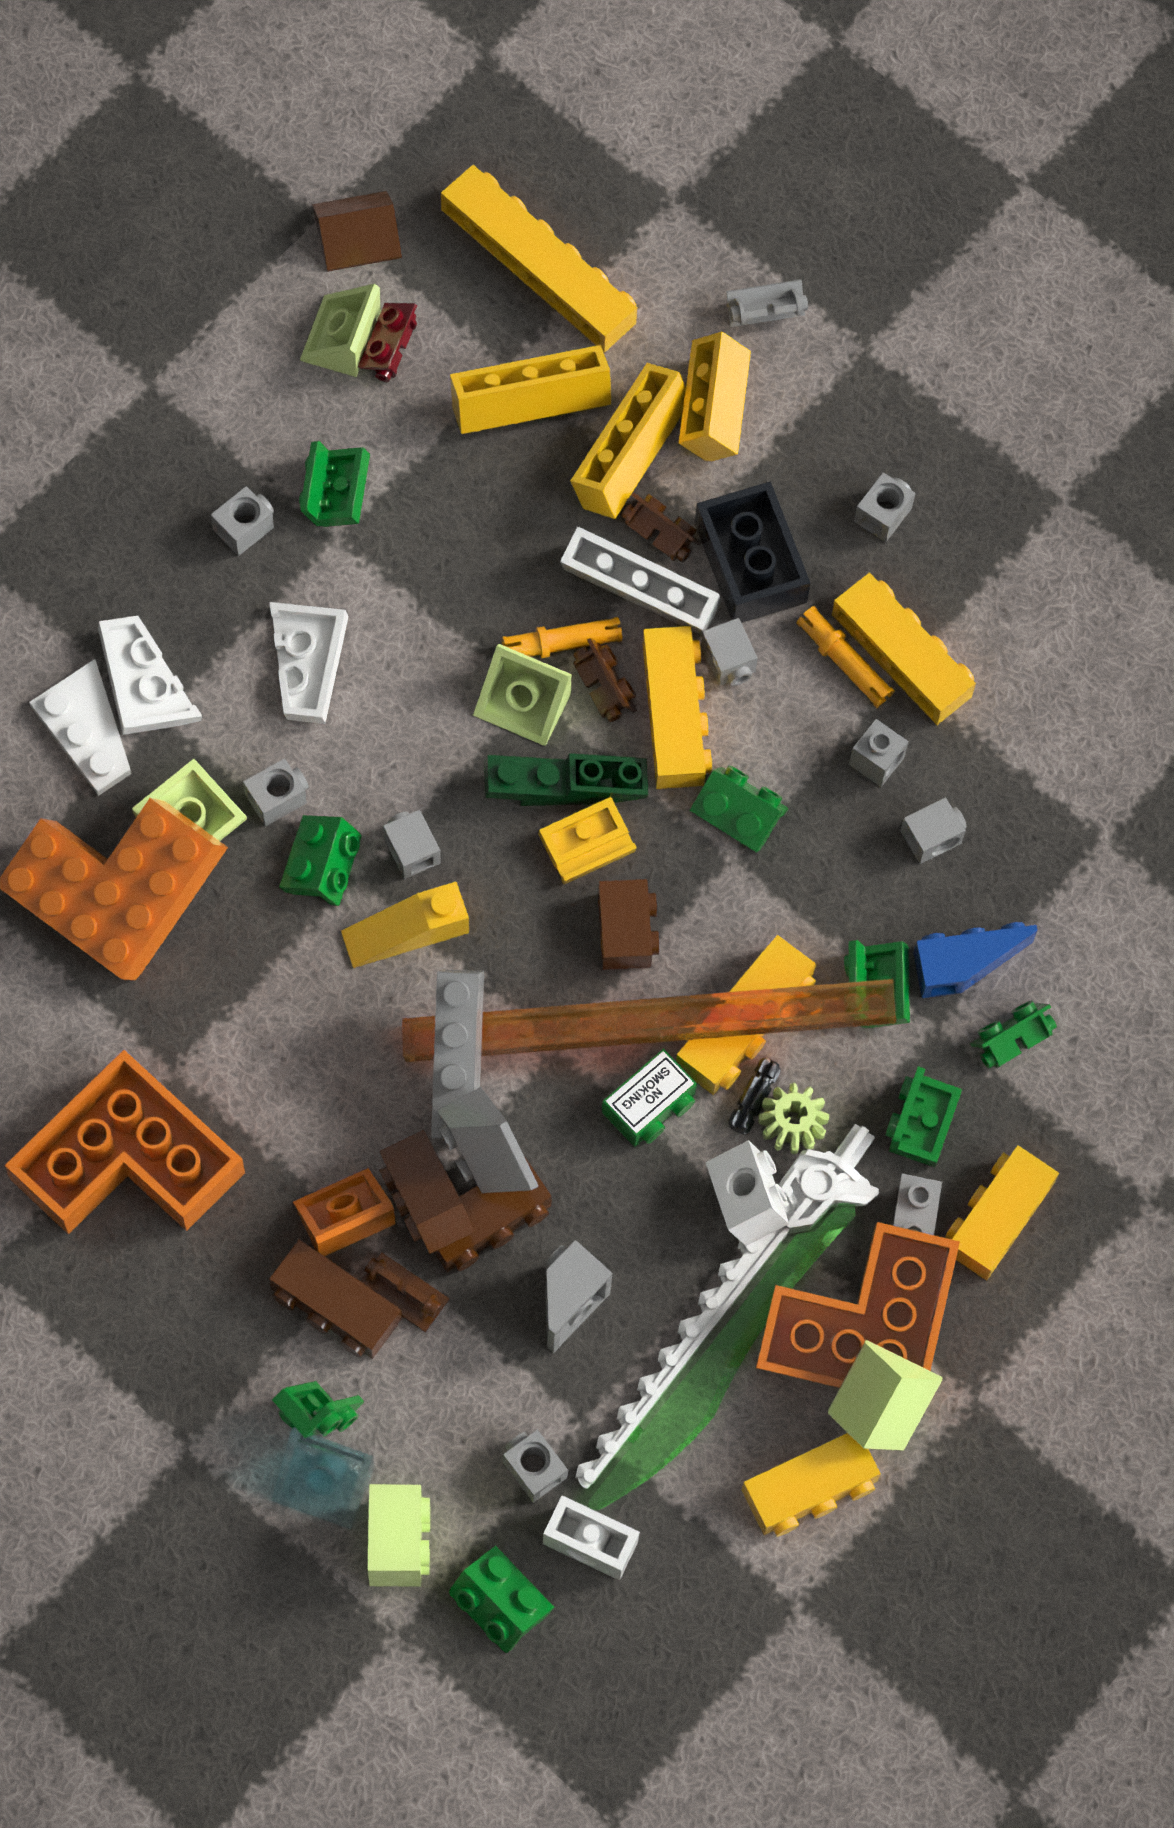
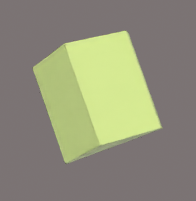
(343, 329)
(523, 695)
(199, 799)
(883, 1398)

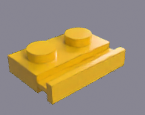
(587, 840)

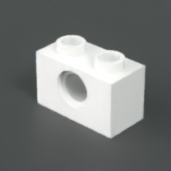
(733, 1177)
(590, 1537)

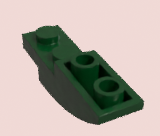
(565, 781)

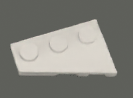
(308, 657)
(140, 680)
(85, 727)

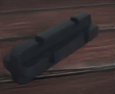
(753, 1096)

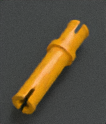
(544, 641)
(844, 656)

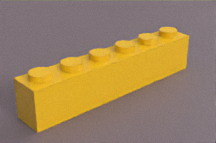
(539, 257)

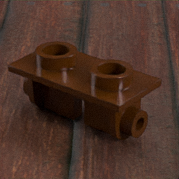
(649, 516)
(598, 666)
(415, 1297)

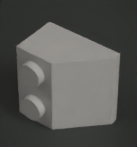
(484, 1145)
(572, 1291)

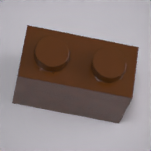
(625, 924)

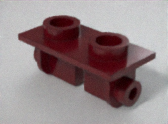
(389, 334)

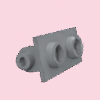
(766, 303)
(917, 1204)

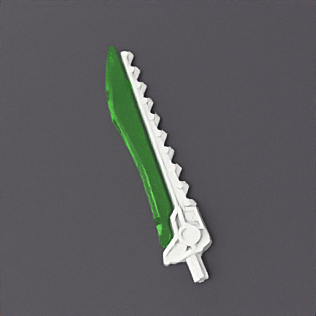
(811, 1188)

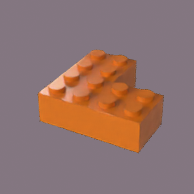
(119, 904)
(122, 1129)
(895, 1309)

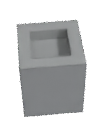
(877, 519)
(240, 535)
(729, 653)
(878, 753)
(270, 807)
(934, 830)
(411, 843)
(540, 1482)

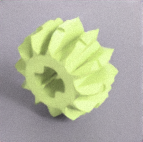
(779, 1123)

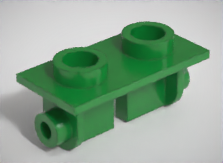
(999, 1038)

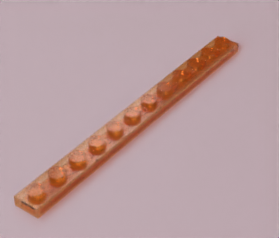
(669, 1019)

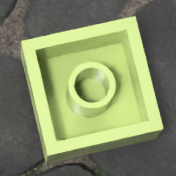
(395, 1535)

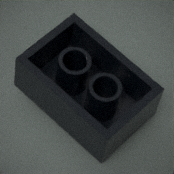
(752, 552)

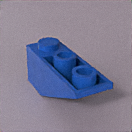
(959, 961)

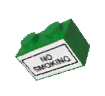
(650, 1099)

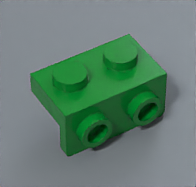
(334, 485)
(739, 807)
(321, 858)
(882, 963)
(924, 1118)
(314, 1411)
(500, 1599)

